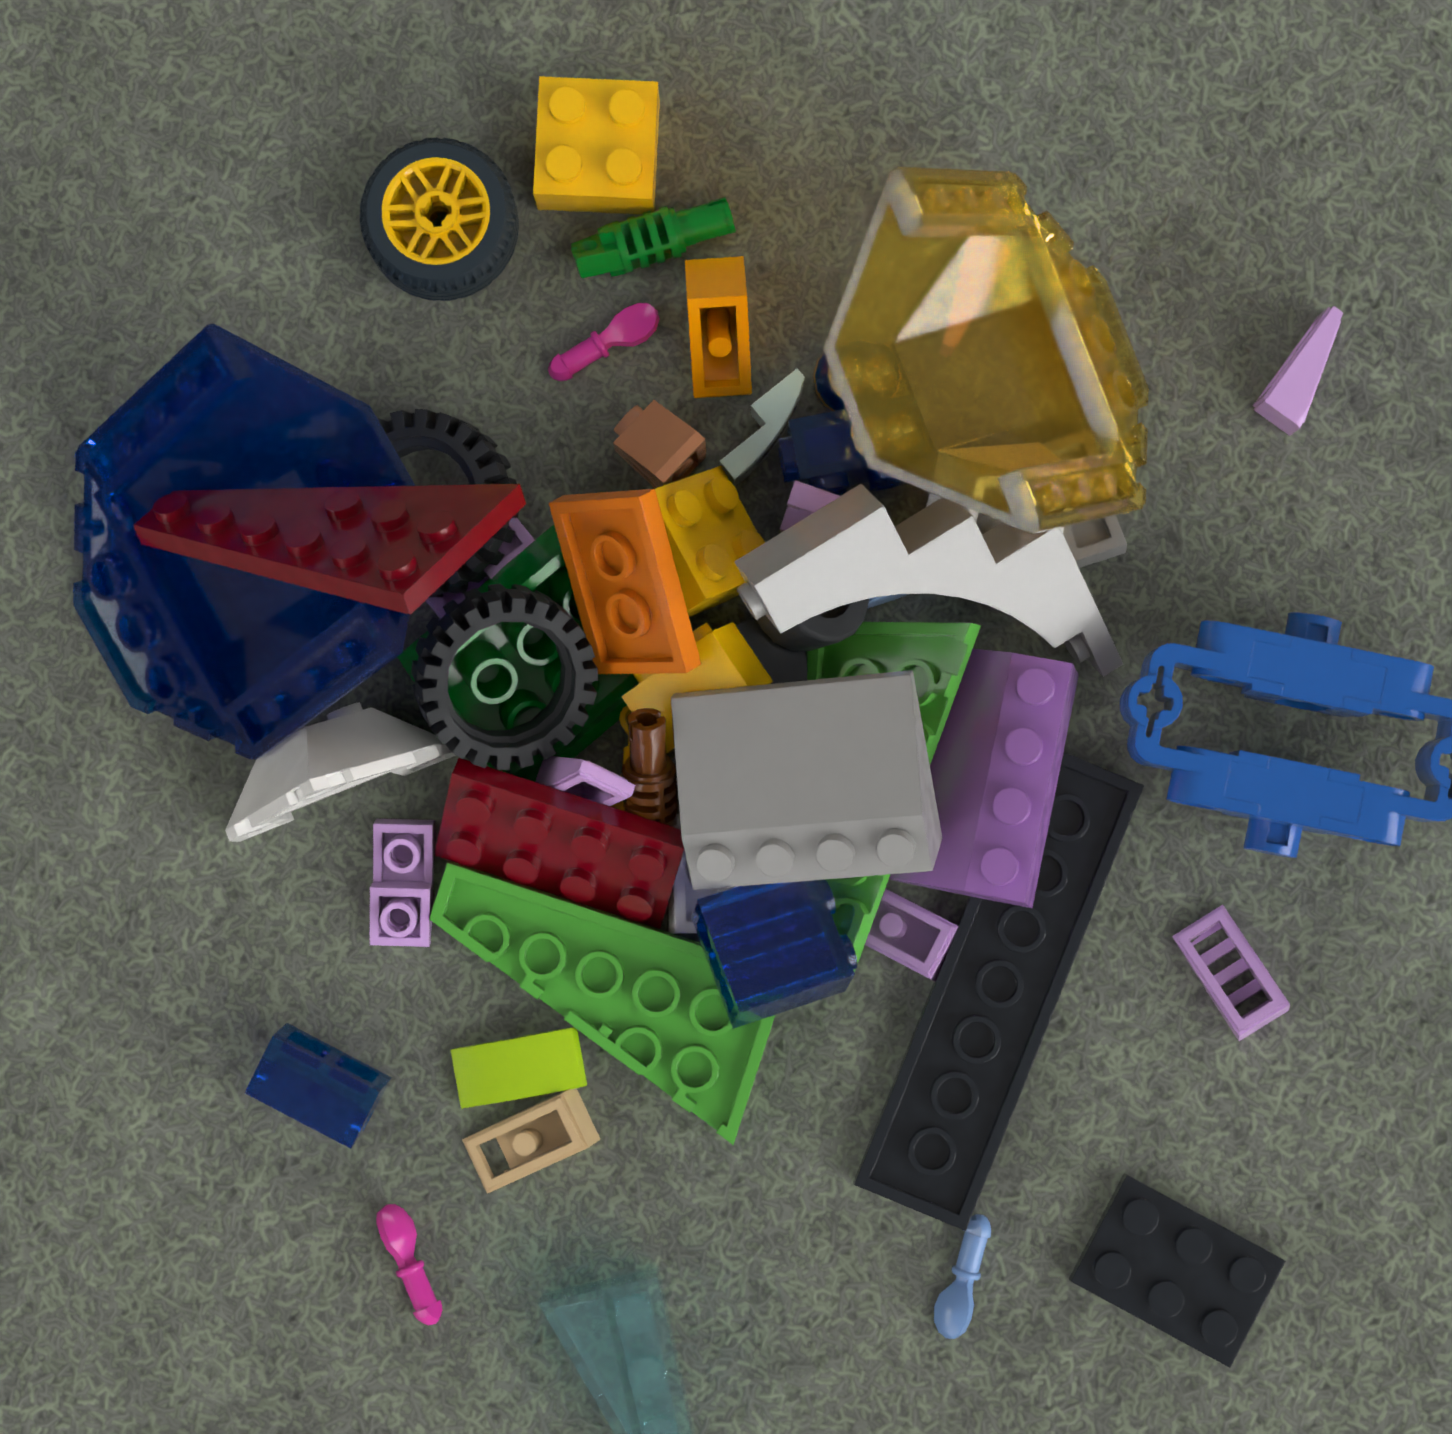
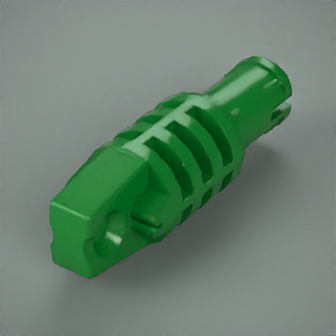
(650, 238)

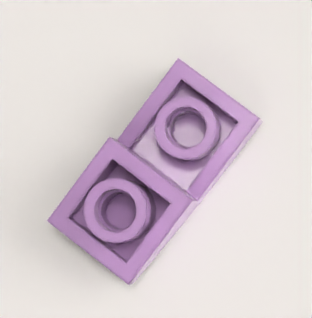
(402, 882)

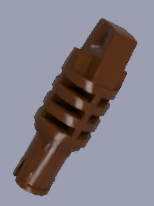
(650, 769)

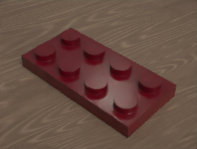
(559, 843)

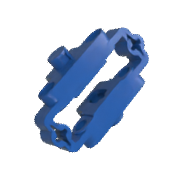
(1306, 673)

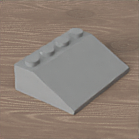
(804, 781)

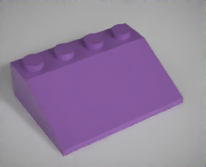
(999, 775)

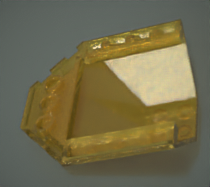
(988, 356)

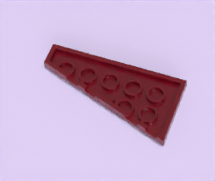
(345, 541)

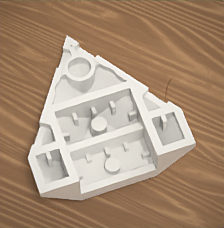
(327, 760)

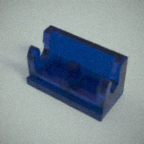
(317, 1085)

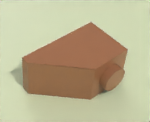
(659, 444)

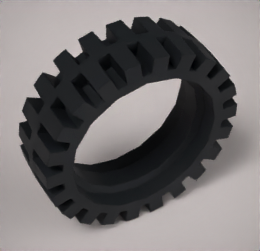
(550, 724)

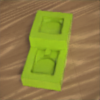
(518, 1067)

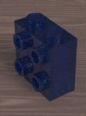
(824, 455)
(773, 947)

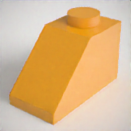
(718, 326)

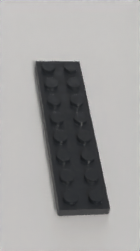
(994, 1009)

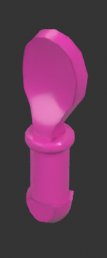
(627, 329)
(399, 1238)

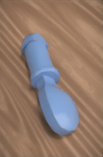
(955, 1303)

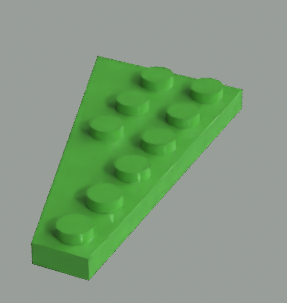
(938, 661)
(616, 982)

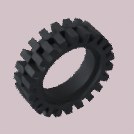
(478, 461)

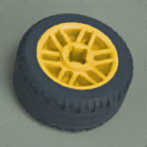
(405, 200)

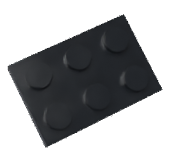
(1177, 1270)

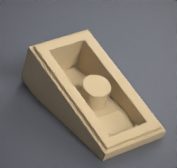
(534, 1138)

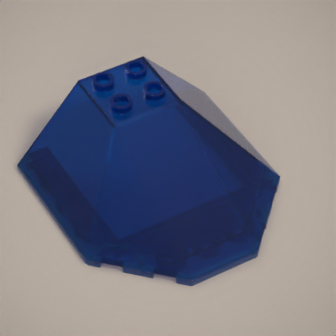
(202, 639)

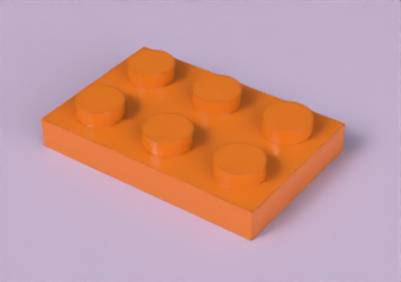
(625, 582)

